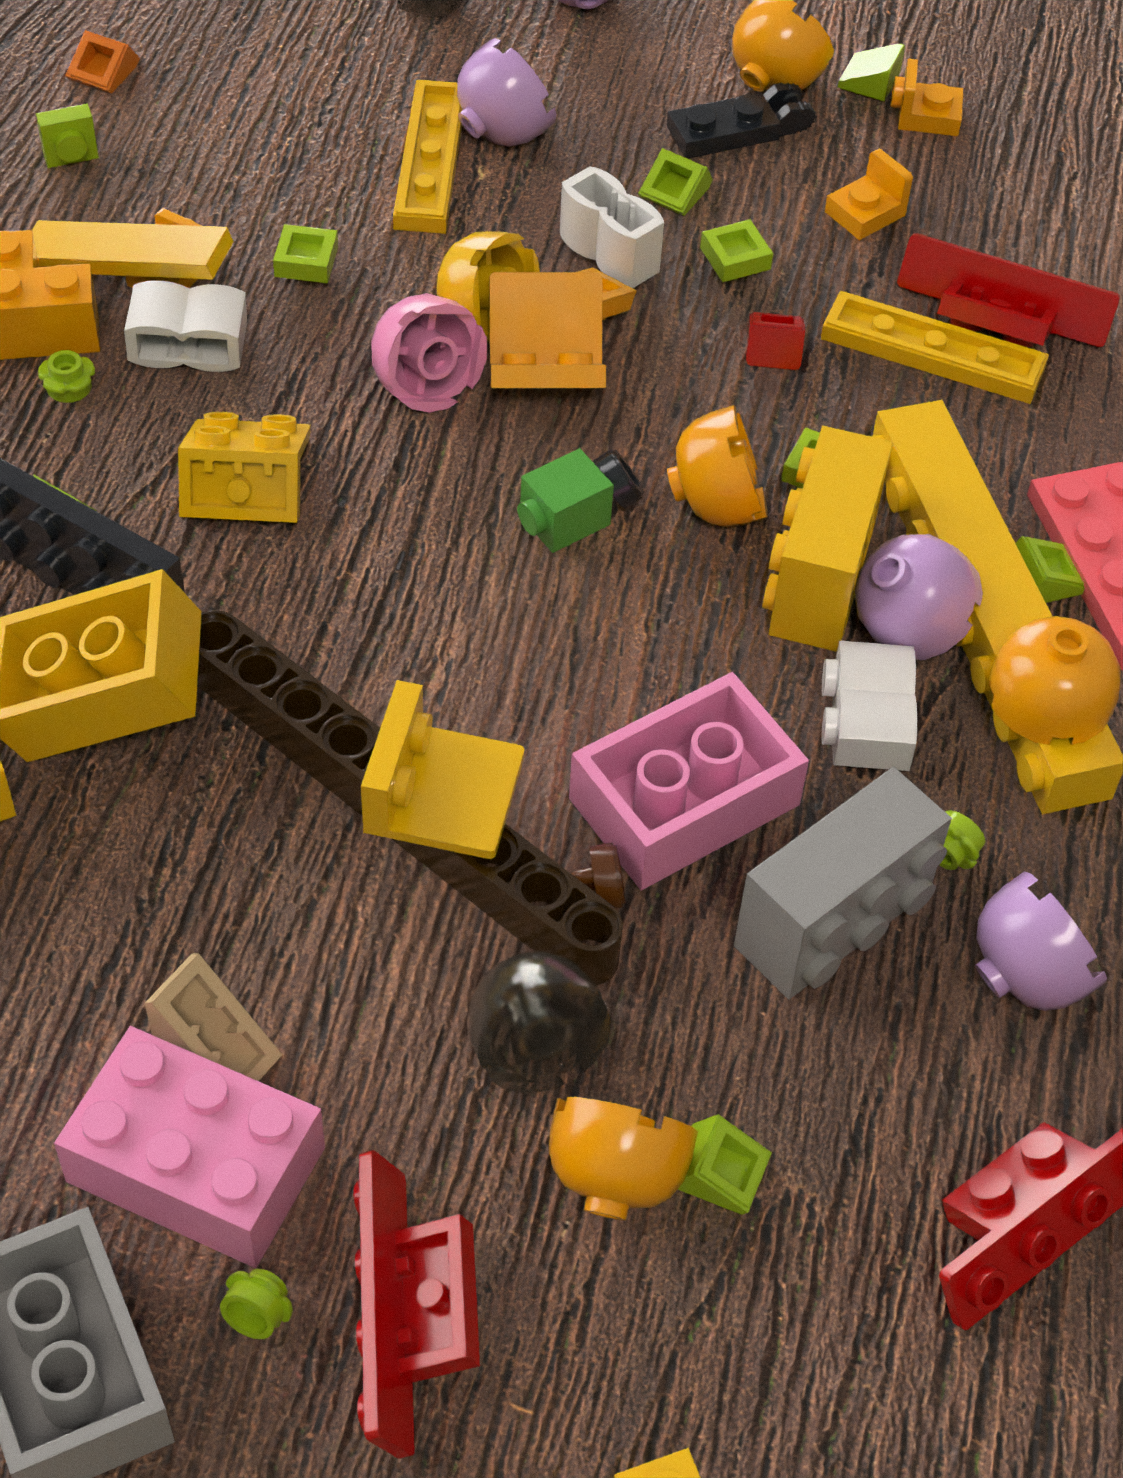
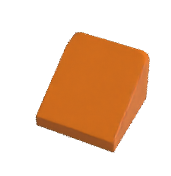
(101, 62)

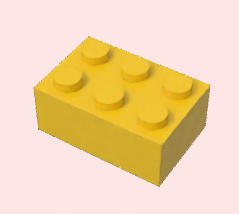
(827, 537)
(98, 666)

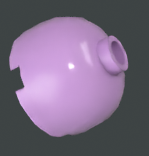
(502, 97)
(917, 594)
(1034, 949)

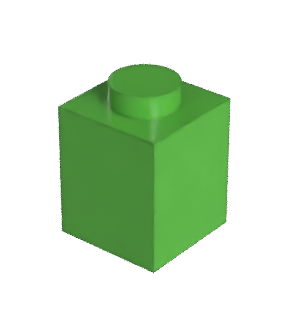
(565, 500)

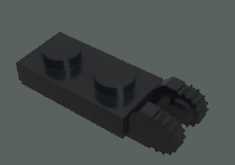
(740, 121)

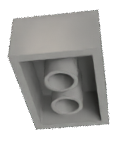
(841, 883)
(70, 1358)

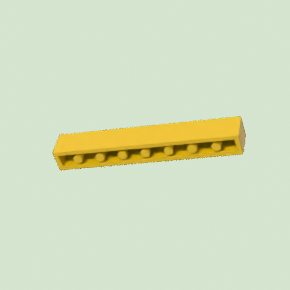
(943, 495)

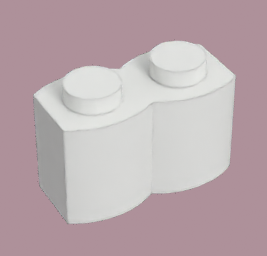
(611, 226)
(186, 326)
(872, 705)

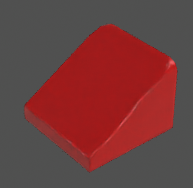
(775, 340)

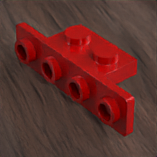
(1006, 295)
(1026, 1215)
(413, 1303)

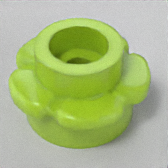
(67, 376)
(962, 842)
(255, 1303)

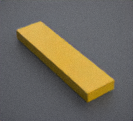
(429, 159)
(133, 248)
(935, 347)

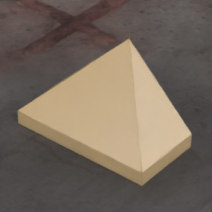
(206, 1019)

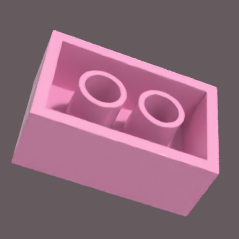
(687, 779)
(191, 1145)

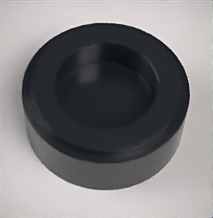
(627, 487)

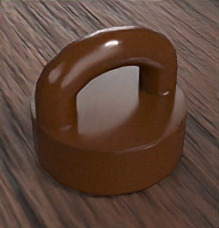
(605, 874)

